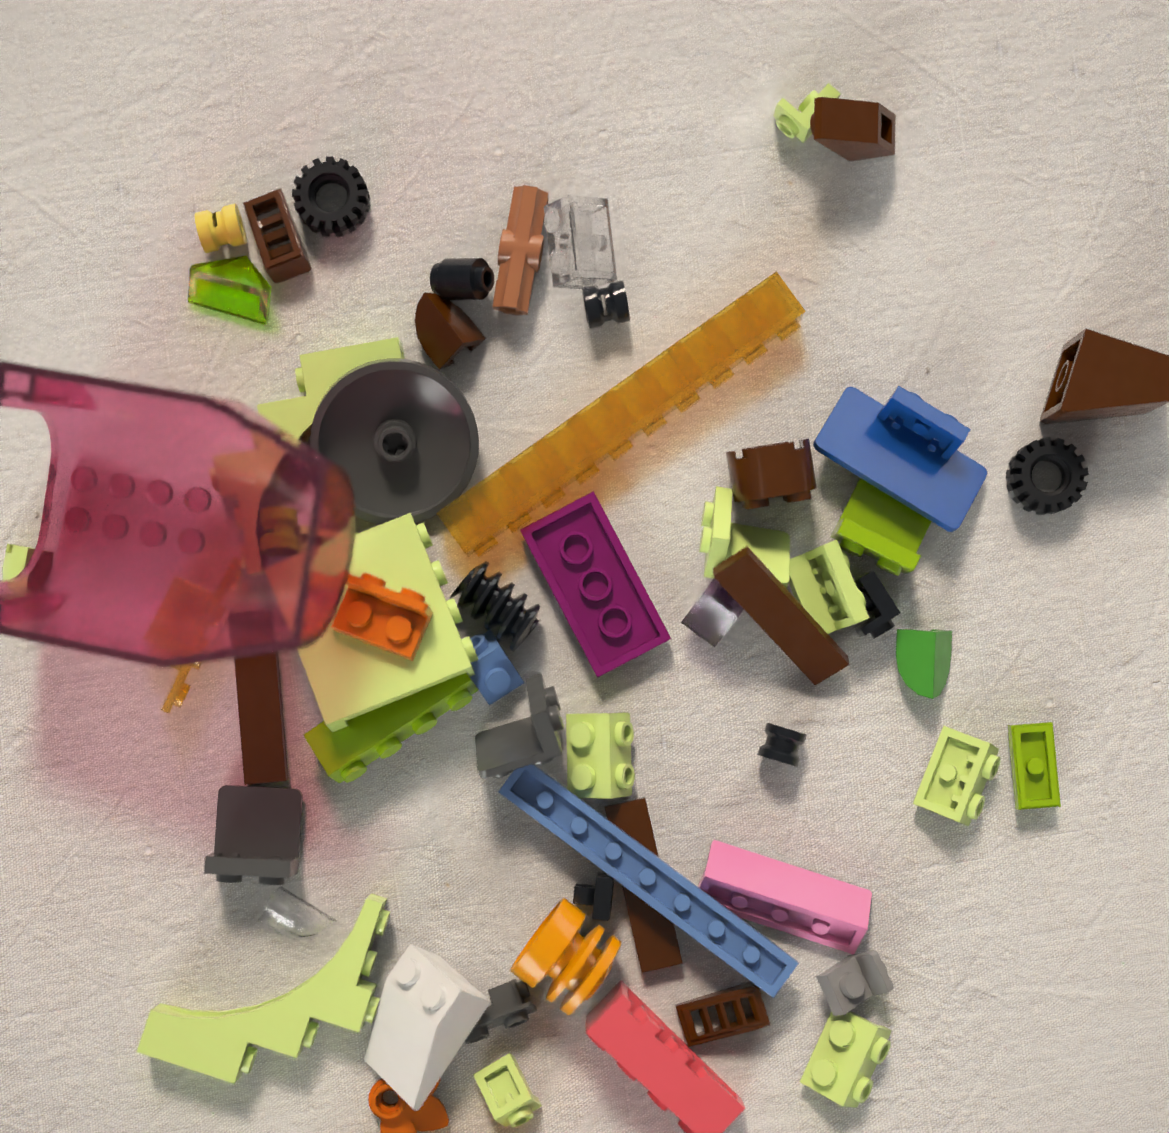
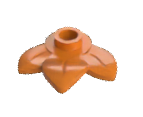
(401, 1117)

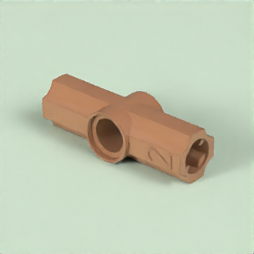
(520, 250)

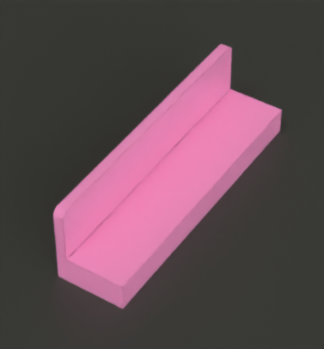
(787, 897)

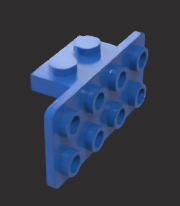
(904, 452)

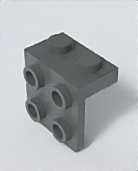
(524, 741)
(256, 834)

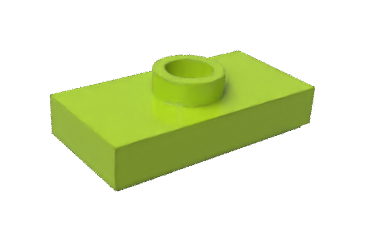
(1034, 765)

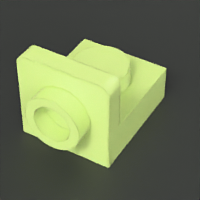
(797, 124)
(507, 1092)

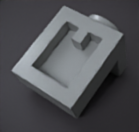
(854, 981)

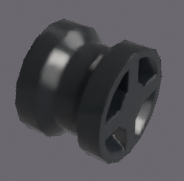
(782, 744)

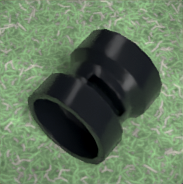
(615, 303)

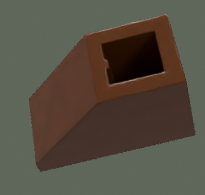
(854, 128)

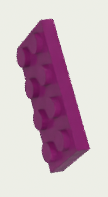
(595, 584)

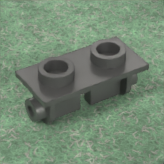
(506, 1009)

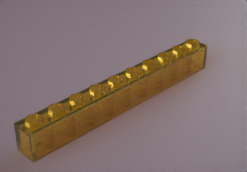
(621, 415)

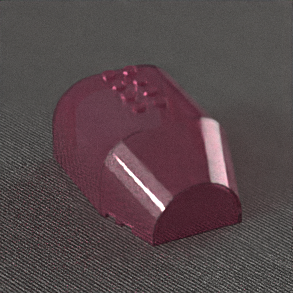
(175, 526)

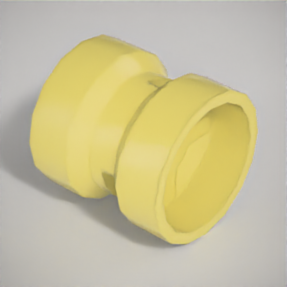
(220, 228)

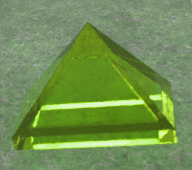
(231, 288)

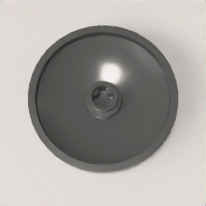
(399, 437)

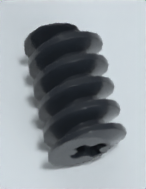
(498, 605)

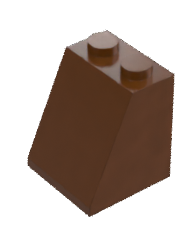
(1105, 379)

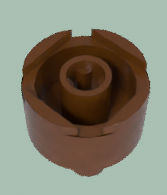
(772, 472)

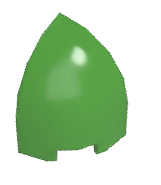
(924, 659)

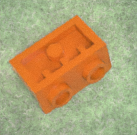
(383, 615)

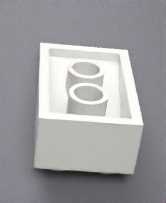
(421, 1023)

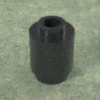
(462, 279)

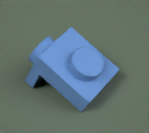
(493, 670)

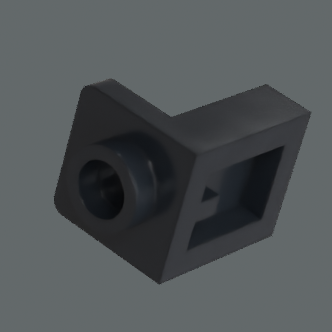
(879, 603)

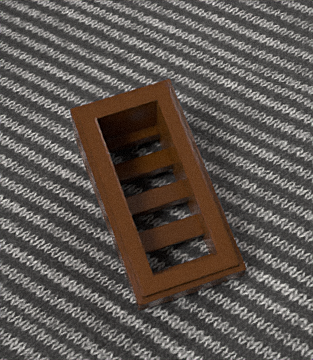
(284, 261)
(733, 994)

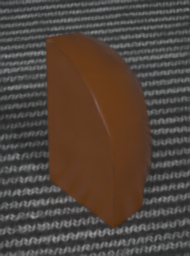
(444, 329)

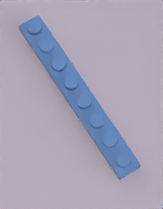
(649, 878)

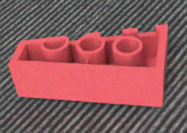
(662, 1062)

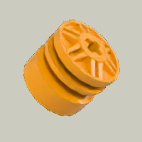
(566, 956)

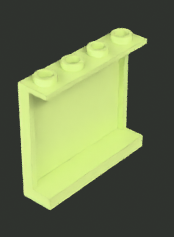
(359, 677)

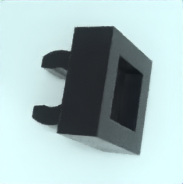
(599, 896)

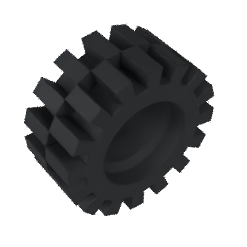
(318, 176)
(1071, 471)

